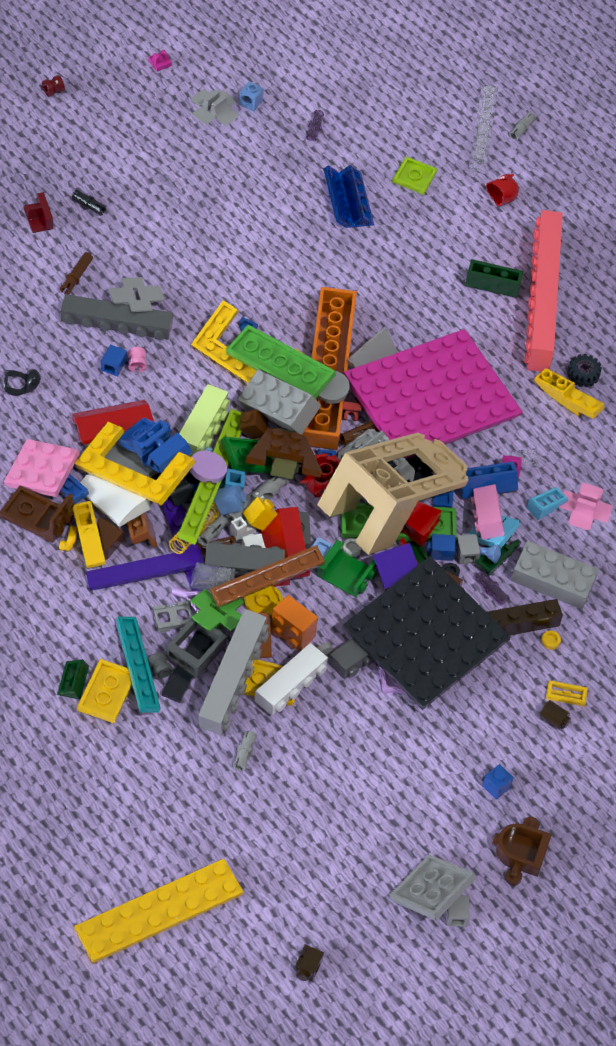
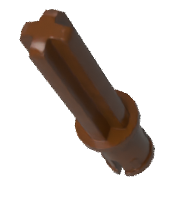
(73, 278)

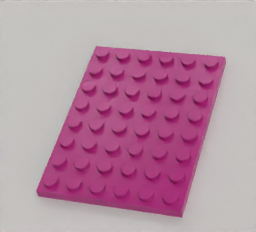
(433, 390)

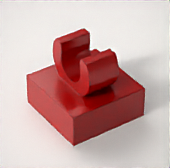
(351, 408)

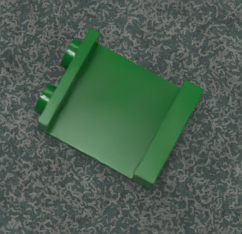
(346, 571)

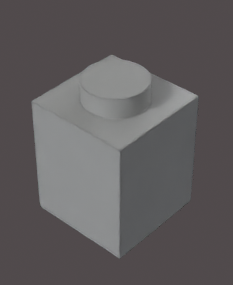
(467, 548)
(458, 912)

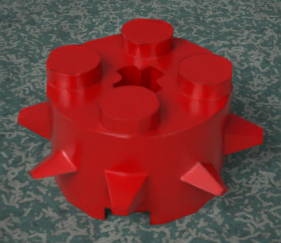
(328, 466)

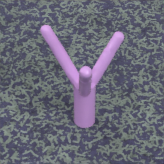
(186, 594)

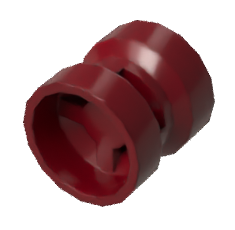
(53, 86)

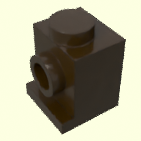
(309, 963)

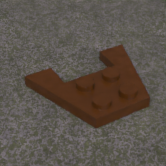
(285, 446)

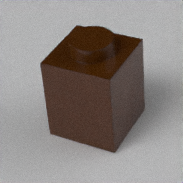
(253, 424)

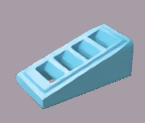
(540, 511)

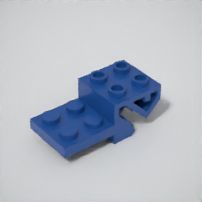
(153, 443)

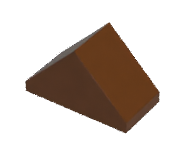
(110, 537)

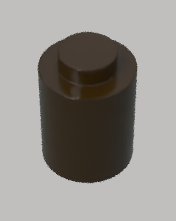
(555, 715)

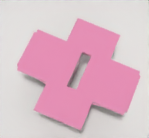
(586, 506)

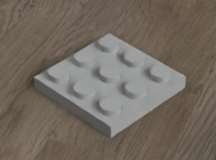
(432, 887)

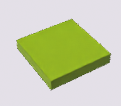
(415, 175)

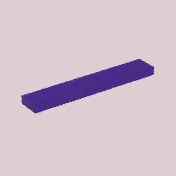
(144, 569)

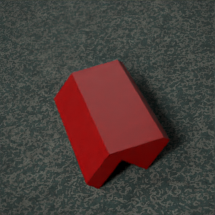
(125, 415)
(287, 533)

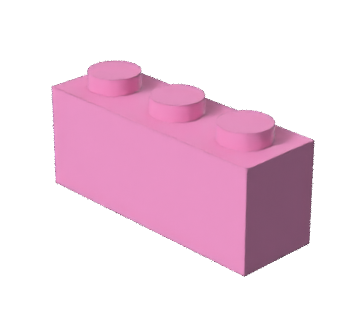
(487, 512)

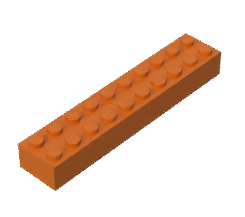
(332, 349)

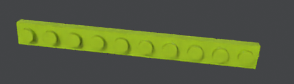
(207, 491)

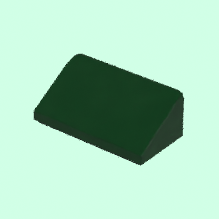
(73, 679)

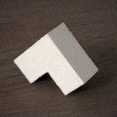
(241, 528)

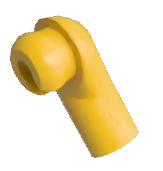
(71, 539)

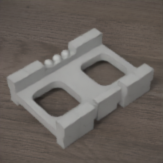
(172, 610)

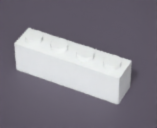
(291, 679)

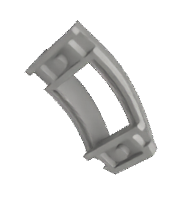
(372, 437)

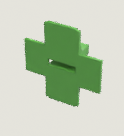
(215, 617)

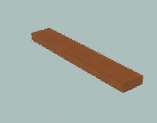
(267, 576)

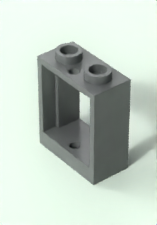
(186, 660)

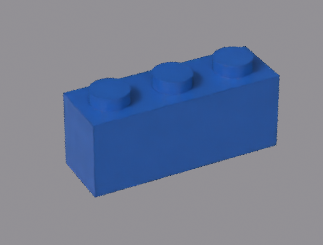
(501, 474)

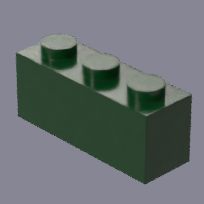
(494, 278)

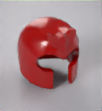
(503, 187)

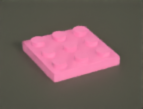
(42, 467)

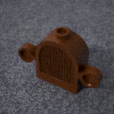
(522, 849)

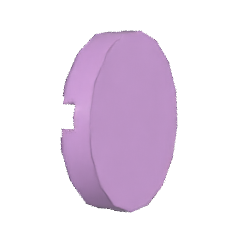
(208, 467)

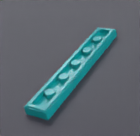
(138, 665)

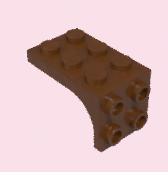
(38, 513)

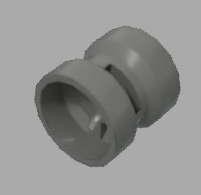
(159, 664)

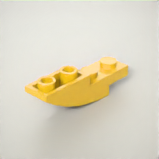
(566, 394)
(89, 534)

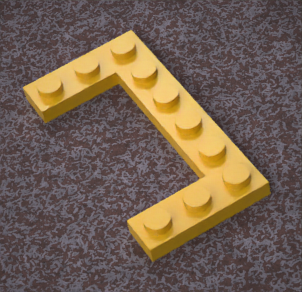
(208, 342)
(157, 491)

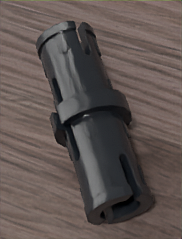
(89, 202)

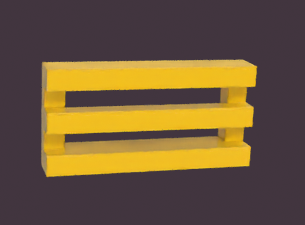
(566, 696)

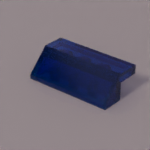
(348, 197)

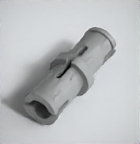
(522, 125)
(213, 530)
(245, 750)

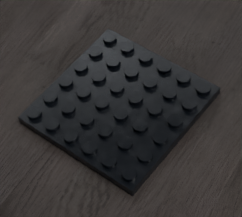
(426, 632)

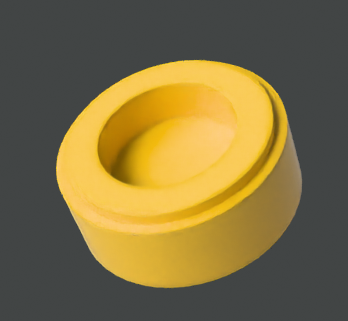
(551, 640)

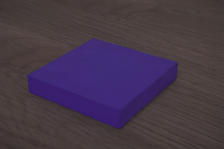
(395, 564)

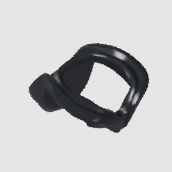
(31, 379)

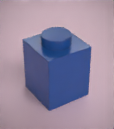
(114, 360)
(441, 547)
(498, 781)

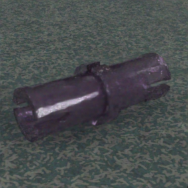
(315, 125)
(492, 588)

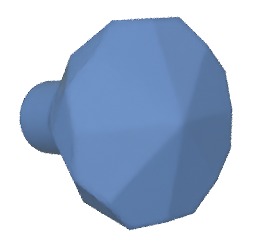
(492, 552)

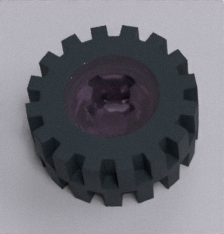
(577, 371)

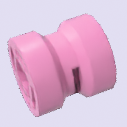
(137, 359)

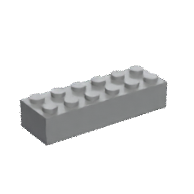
(233, 672)

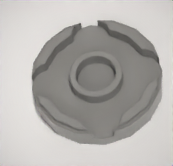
(336, 390)

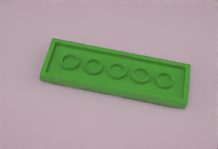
(280, 361)
(354, 521)

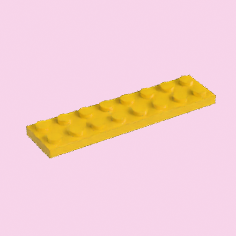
(158, 910)

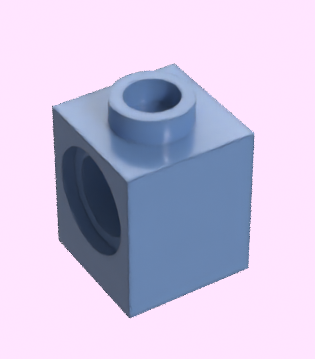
(251, 96)

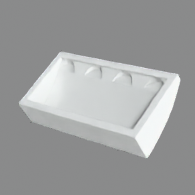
(114, 501)

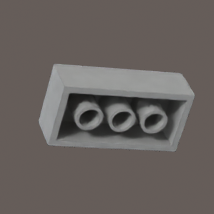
(279, 402)
(554, 575)

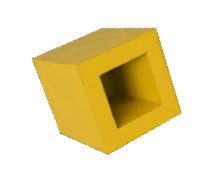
(260, 513)

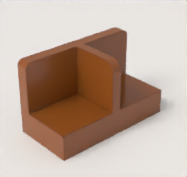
(142, 529)

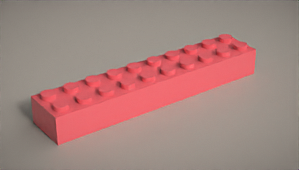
(543, 291)

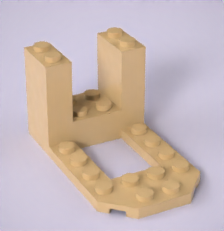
(369, 475)

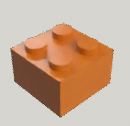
(293, 623)

